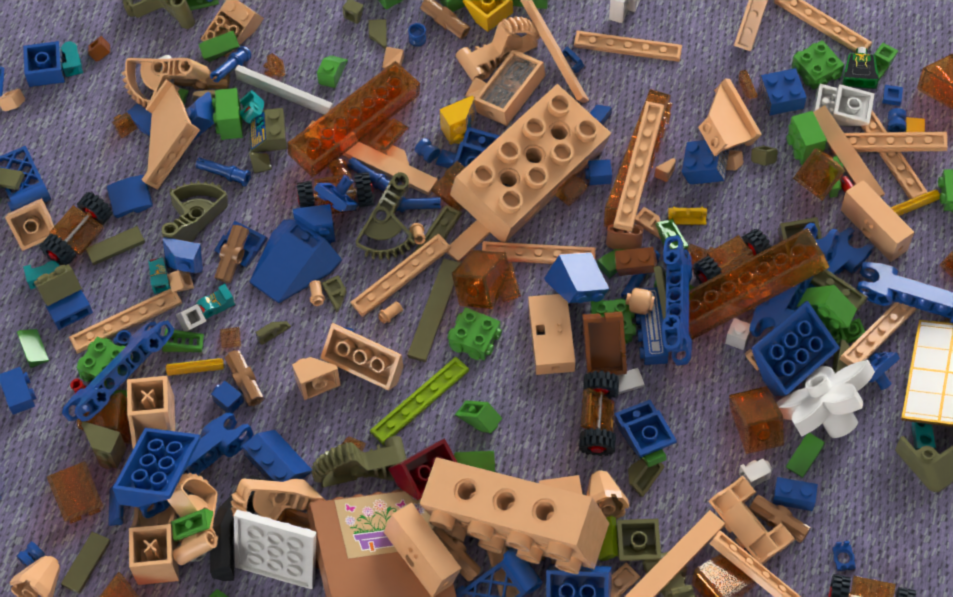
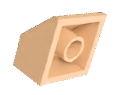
(30, 224)
(315, 376)

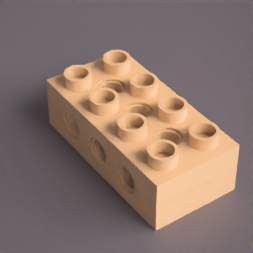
(533, 185)
(515, 515)

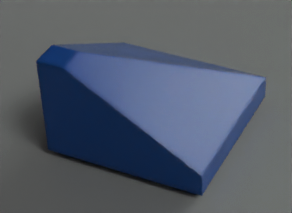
(446, 158)

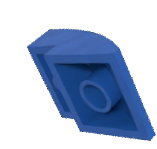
(473, 145)
(644, 428)

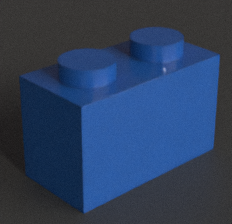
(69, 309)
(16, 390)
(795, 494)

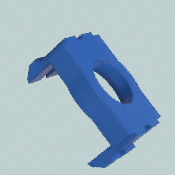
(579, 64)
(846, 548)

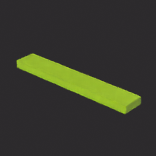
(419, 400)

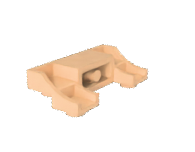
(744, 524)

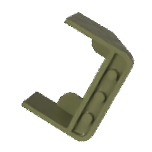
(929, 466)

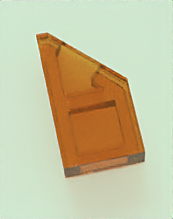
(747, 85)

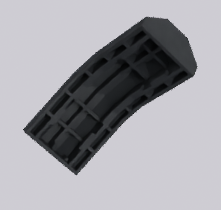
(223, 554)

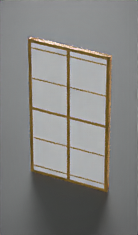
(931, 376)

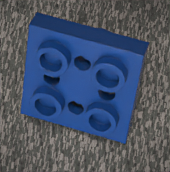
(337, 194)
(881, 363)

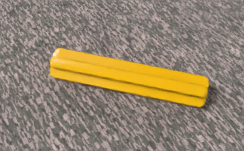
(916, 202)
(194, 366)

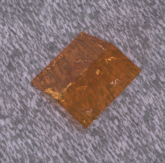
(819, 173)

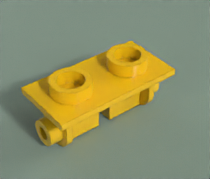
(688, 216)

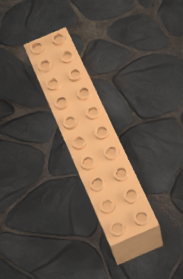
(151, 539)

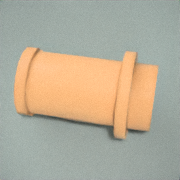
(417, 232)
(316, 293)
(386, 315)

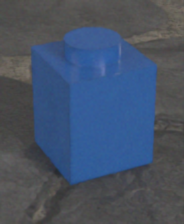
(599, 172)
(227, 397)

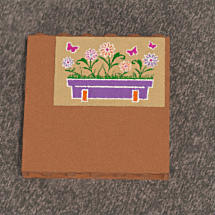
(357, 554)

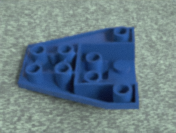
(293, 260)

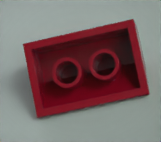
(413, 472)

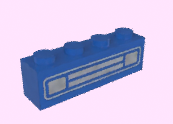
(651, 333)

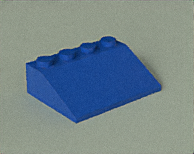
(793, 350)
(154, 467)

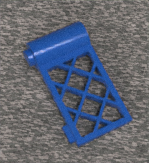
(27, 193)
(519, 572)

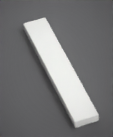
(283, 90)

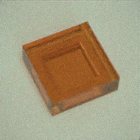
(230, 337)

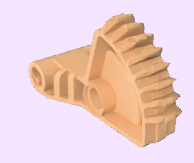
(486, 59)
(154, 78)
(204, 497)
(273, 497)

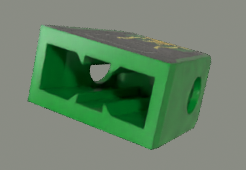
(861, 70)

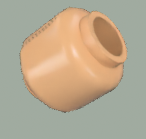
(640, 301)

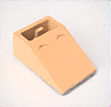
(233, 17)

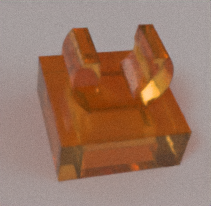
(274, 65)
(123, 124)

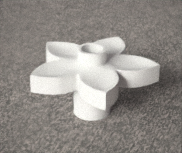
(828, 399)

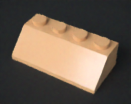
(362, 357)

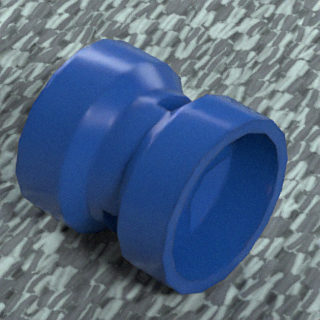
(417, 34)
(897, 120)
(427, 150)
(33, 551)

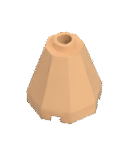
(607, 494)
(37, 579)

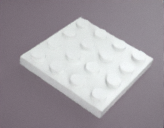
(274, 549)

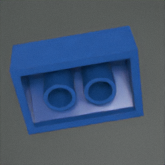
(275, 457)
(585, 584)

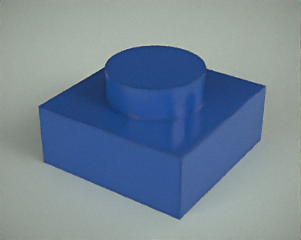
(892, 95)

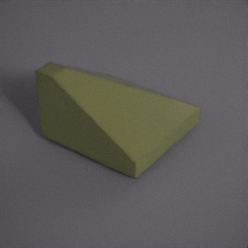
(260, 162)

